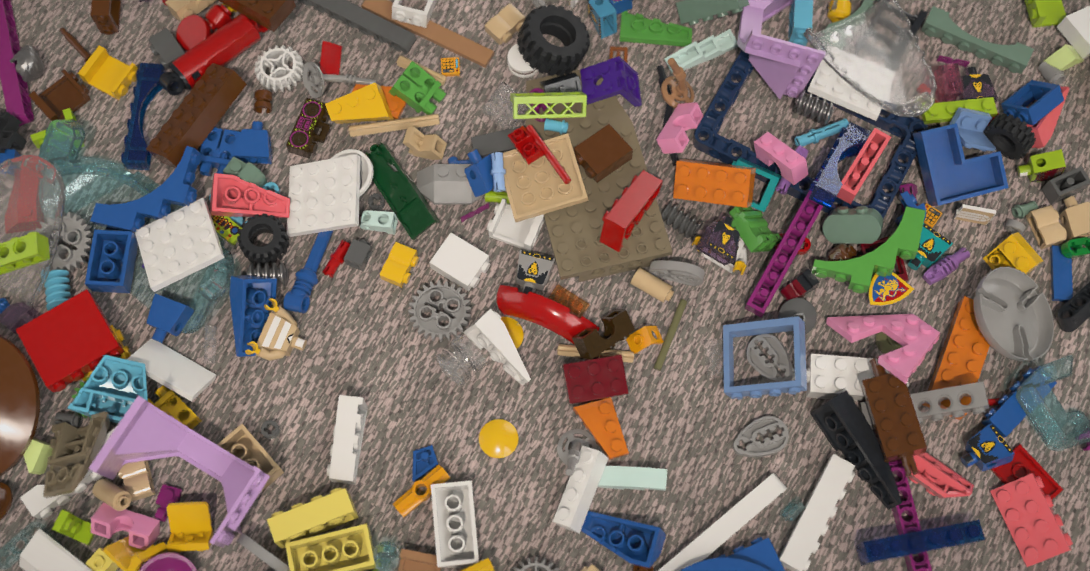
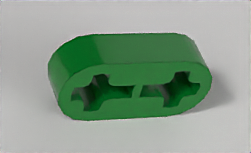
(1077, 245)

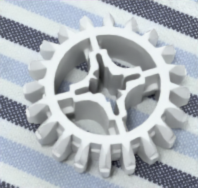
(280, 75)

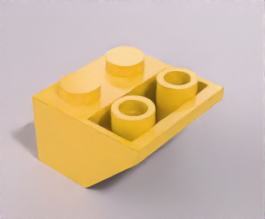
(1014, 253)

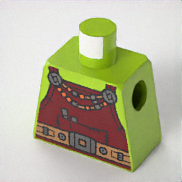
(1043, 166)

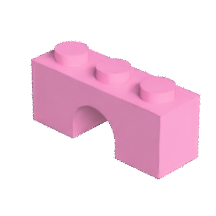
(673, 135)
(791, 164)
(141, 528)

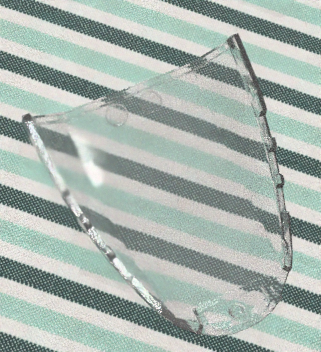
(879, 59)
(30, 202)

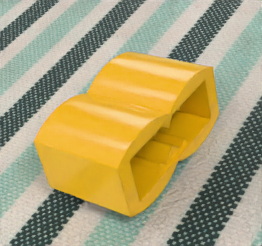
(399, 264)

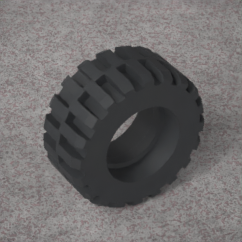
(563, 26)

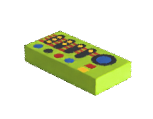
(226, 228)

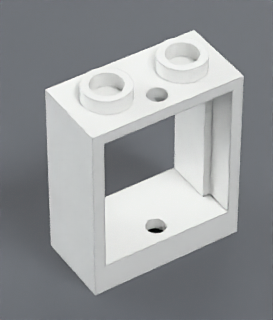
(416, 17)

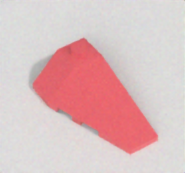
(1045, 127)
(243, 199)

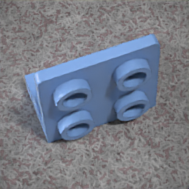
(971, 128)

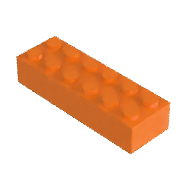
(961, 354)

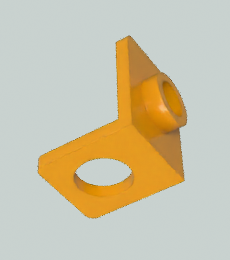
(643, 338)

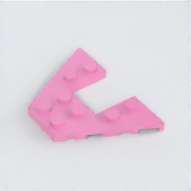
(905, 329)

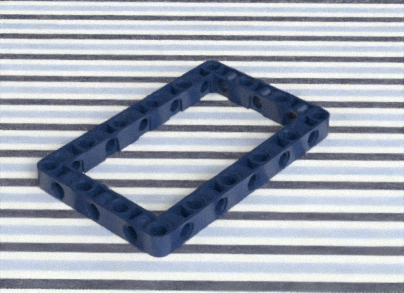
(723, 148)

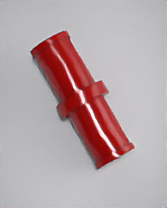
(336, 259)

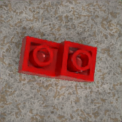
(525, 145)

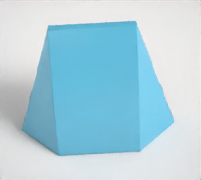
(111, 388)

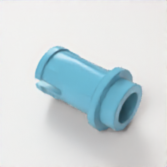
(556, 126)

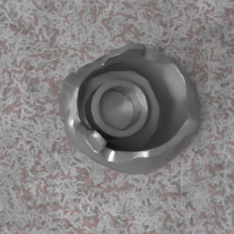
(29, 63)

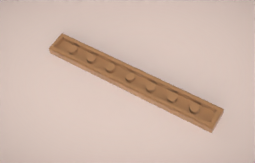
(435, 34)

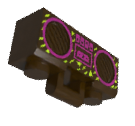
(305, 131)

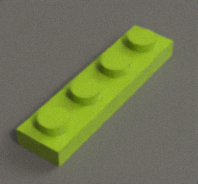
(945, 111)

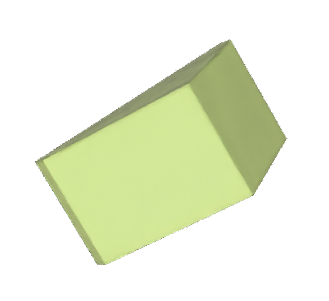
(1064, 58)
(37, 456)

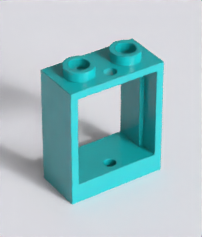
(774, 180)

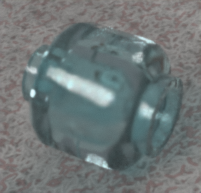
(386, 556)

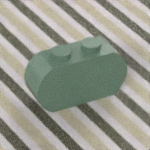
(853, 226)

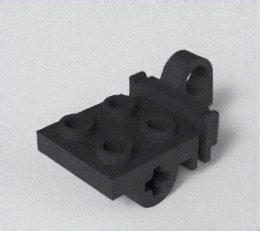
(8, 134)

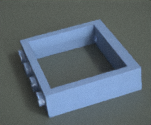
(765, 327)

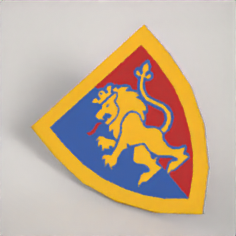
(888, 290)

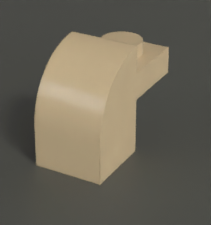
(424, 146)

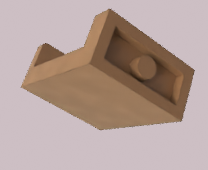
(417, 561)

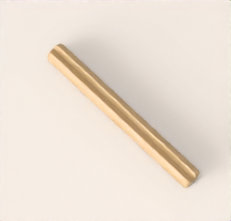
(394, 125)

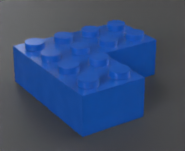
(947, 172)

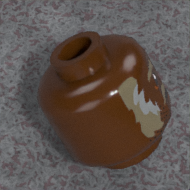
(842, 252)

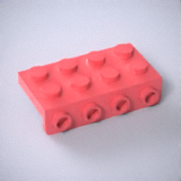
(1031, 519)

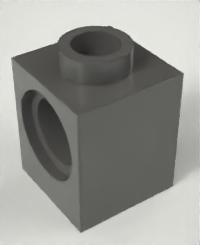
(358, 254)

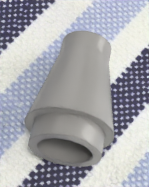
(1051, 74)

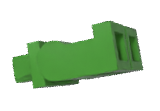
(417, 88)
(754, 229)

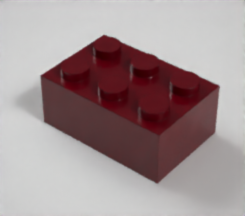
(595, 379)

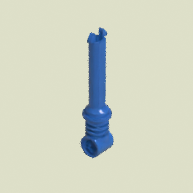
(298, 298)

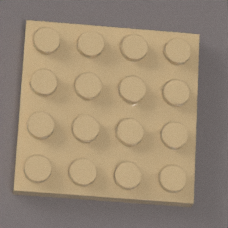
(537, 186)

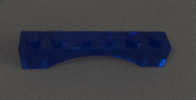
(147, 87)
(829, 184)
(920, 542)

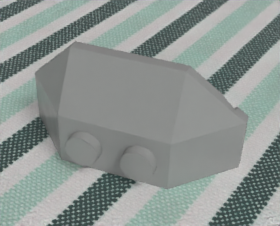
(446, 184)

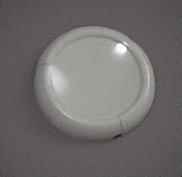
(1013, 314)

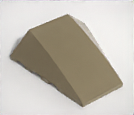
(74, 453)

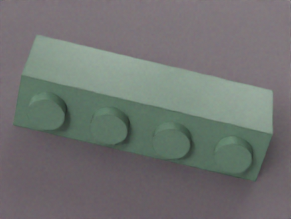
(693, 10)

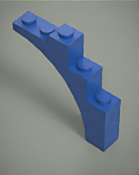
(155, 205)

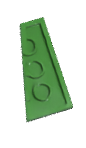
(643, 30)

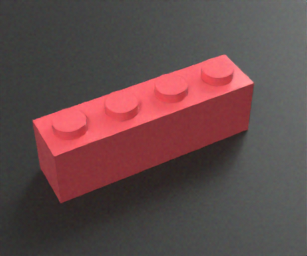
(863, 165)

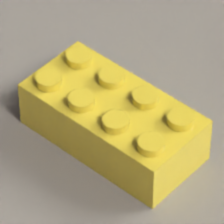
(312, 517)
(334, 551)

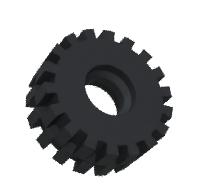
(1010, 136)

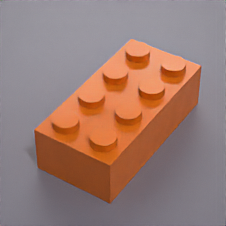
(714, 183)

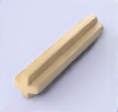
(404, 63)

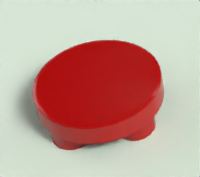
(192, 31)

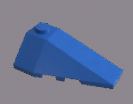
(247, 302)
(630, 540)

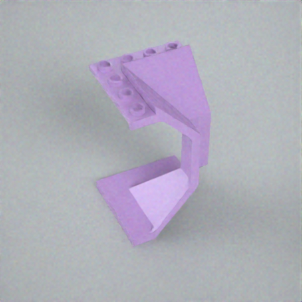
(780, 63)
(152, 434)

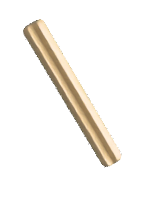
(571, 350)

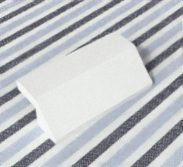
(47, 555)

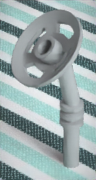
(317, 78)
(571, 456)

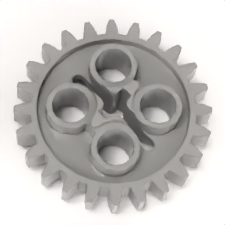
(72, 226)
(449, 296)

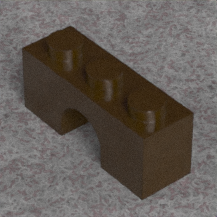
(616, 328)

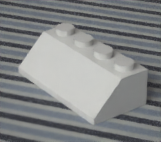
(454, 524)

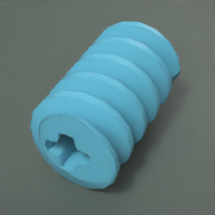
(56, 288)

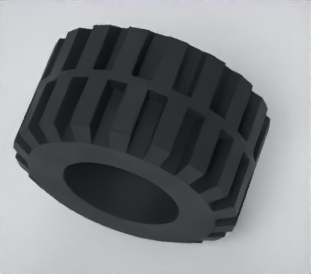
(256, 227)

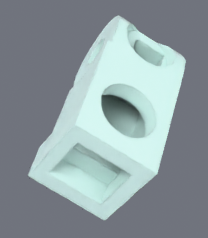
(379, 221)

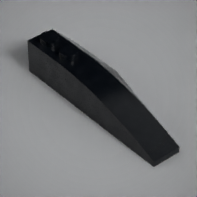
(851, 433)

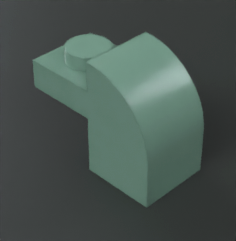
(246, 172)

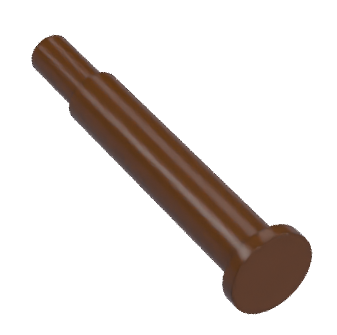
(79, 48)

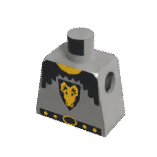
(534, 271)

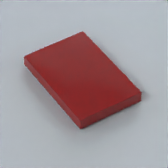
(1023, 465)

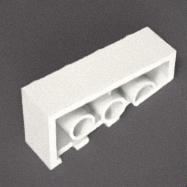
(347, 439)

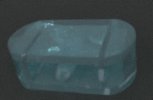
(62, 140)

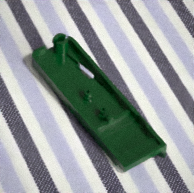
(400, 192)

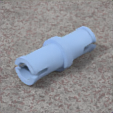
(498, 172)

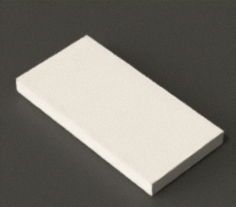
(173, 369)

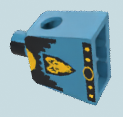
(597, 12)

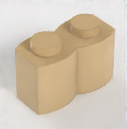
(505, 24)
(1046, 227)
(137, 480)

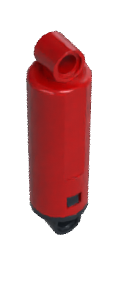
(217, 48)

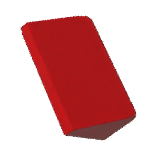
(330, 58)

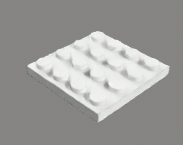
(831, 87)
(324, 195)
(179, 244)

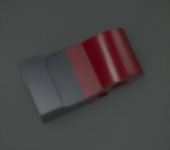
(800, 286)

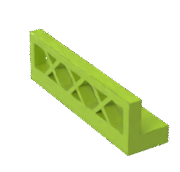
(548, 97)

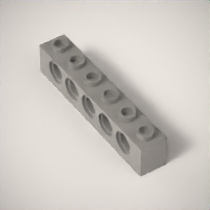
(934, 397)

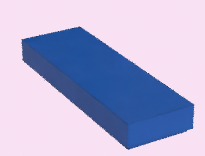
(1060, 275)

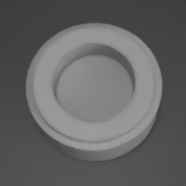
(1014, 226)

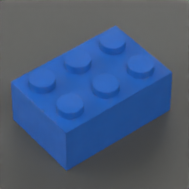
(111, 261)

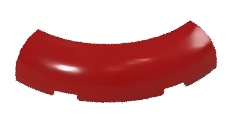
(541, 312)

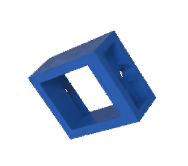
(1047, 99)

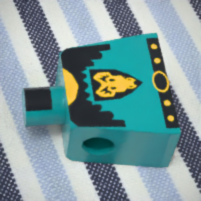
(930, 249)

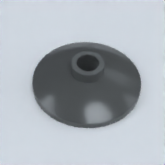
(796, 307)

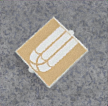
(974, 214)

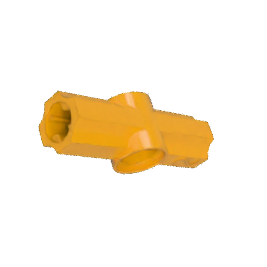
(411, 500)

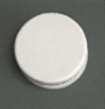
(517, 64)

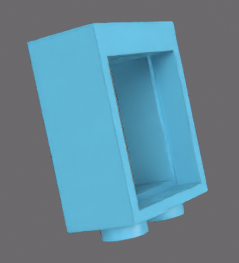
(799, 20)

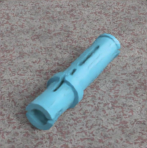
(814, 136)

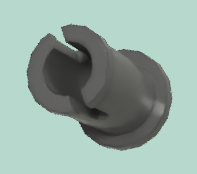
(72, 419)

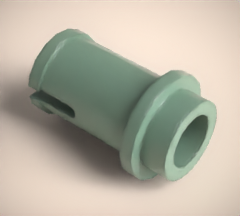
(1020, 211)

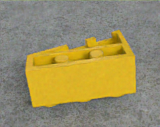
(360, 106)

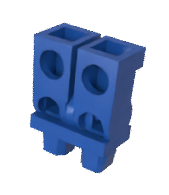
(217, 150)

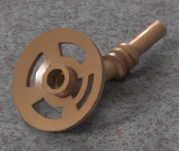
(676, 90)

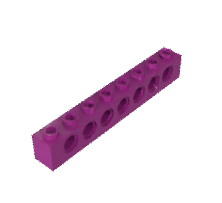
(783, 256)

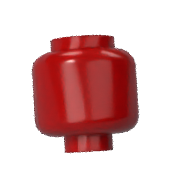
(218, 16)

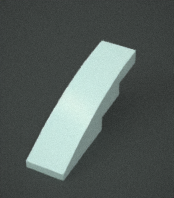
(703, 51)
(633, 478)

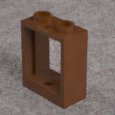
(106, 15)

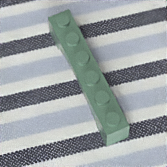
(1010, 56)

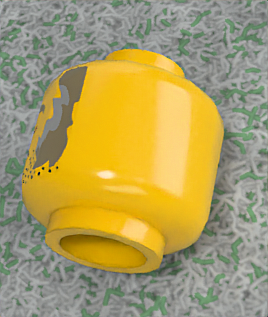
(839, 10)

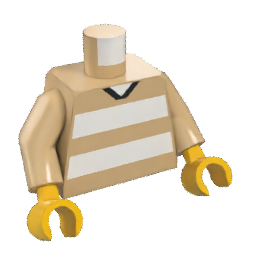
(278, 335)

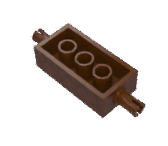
(893, 418)

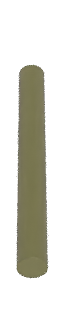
(670, 335)

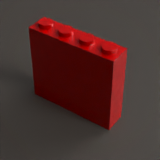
(69, 341)

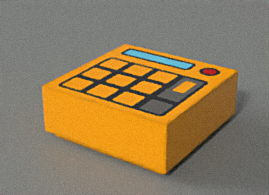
(450, 66)
(932, 215)

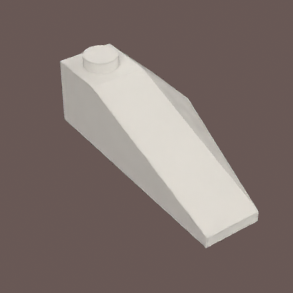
(492, 334)

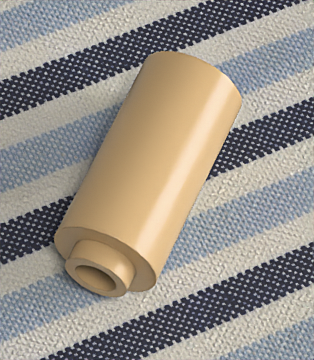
(652, 285)
(111, 494)

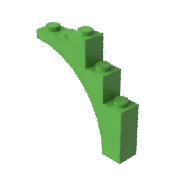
(880, 261)

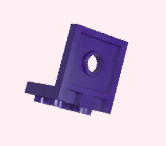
(617, 79)

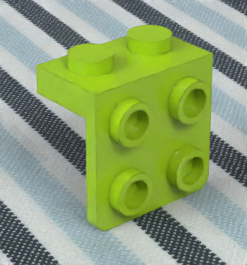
(1045, 12)

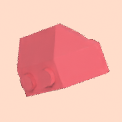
(939, 478)

